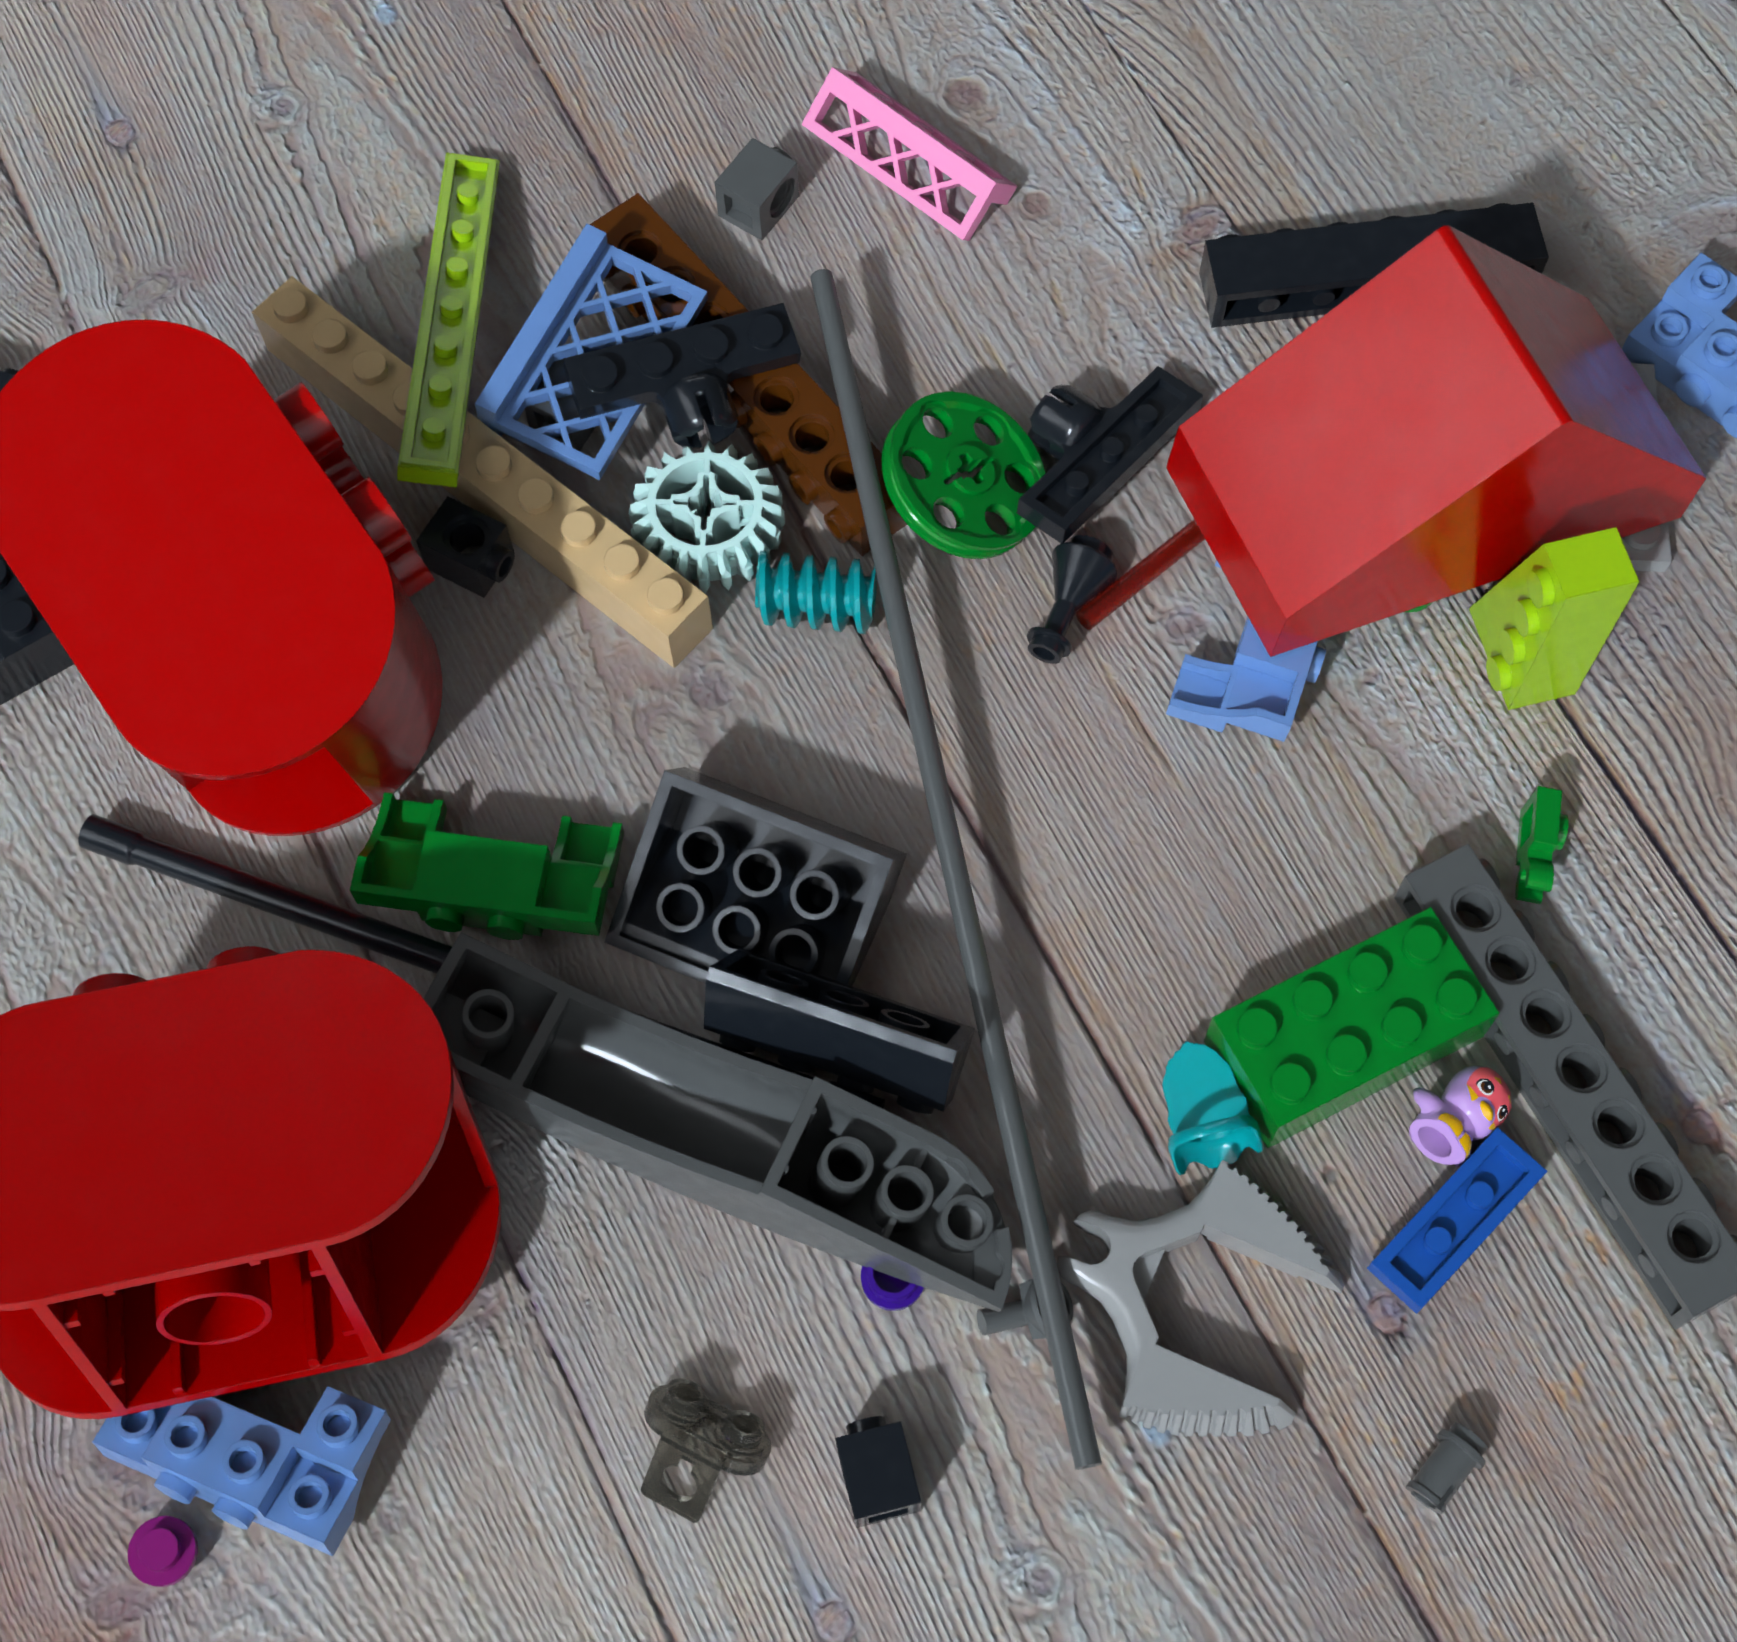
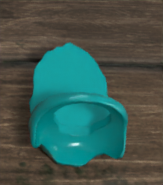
(1206, 1110)

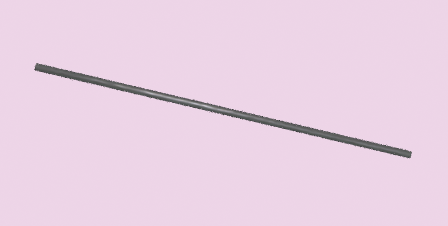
(958, 887)

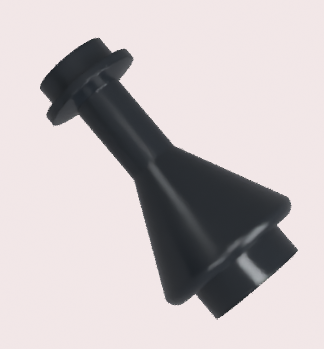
(1079, 574)

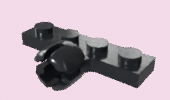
(685, 371)
(1099, 447)

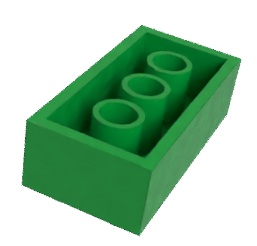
(1351, 1026)

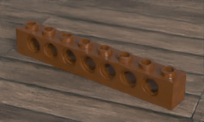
(779, 437)

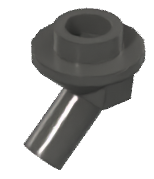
(1019, 1313)

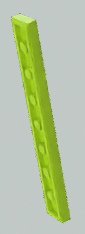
(449, 323)

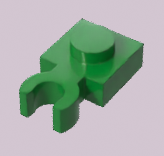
(1540, 834)

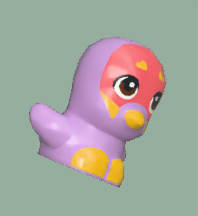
(1467, 1111)

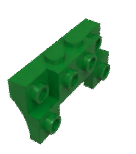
(483, 880)

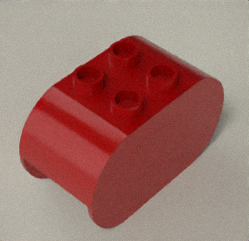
(218, 574)
(231, 1181)

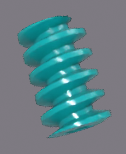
(815, 593)

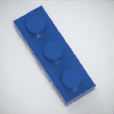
(1456, 1220)

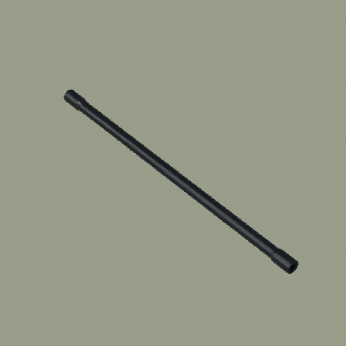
(135, 848)

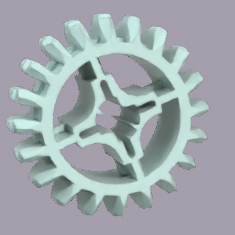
(737, 529)

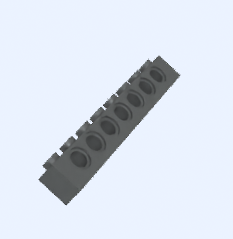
(1569, 1114)

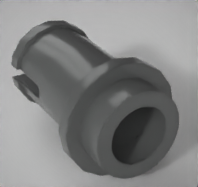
(1447, 1467)

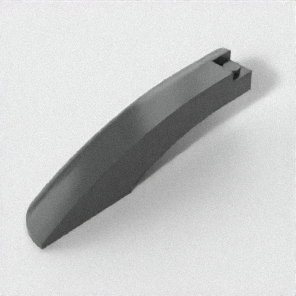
(722, 1126)

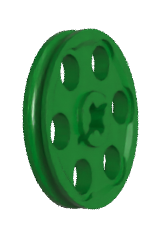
(960, 453)

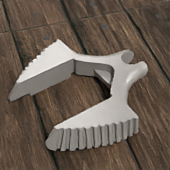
(1161, 1384)

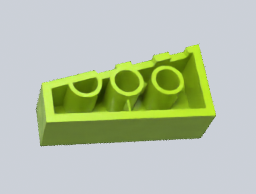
(1553, 616)

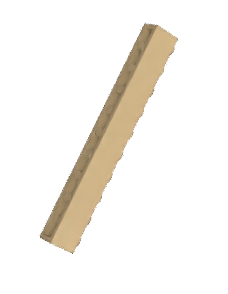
(493, 478)

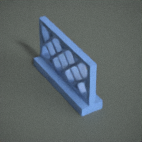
(543, 341)

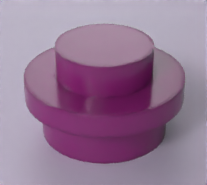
(162, 1551)

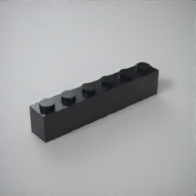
(1319, 267)

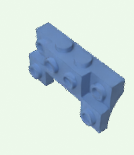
(1694, 340)
(1251, 693)
(254, 1467)

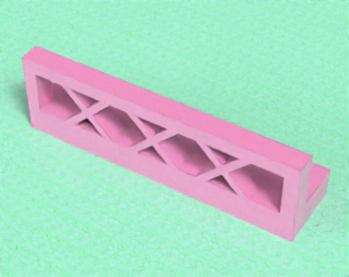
(918, 135)

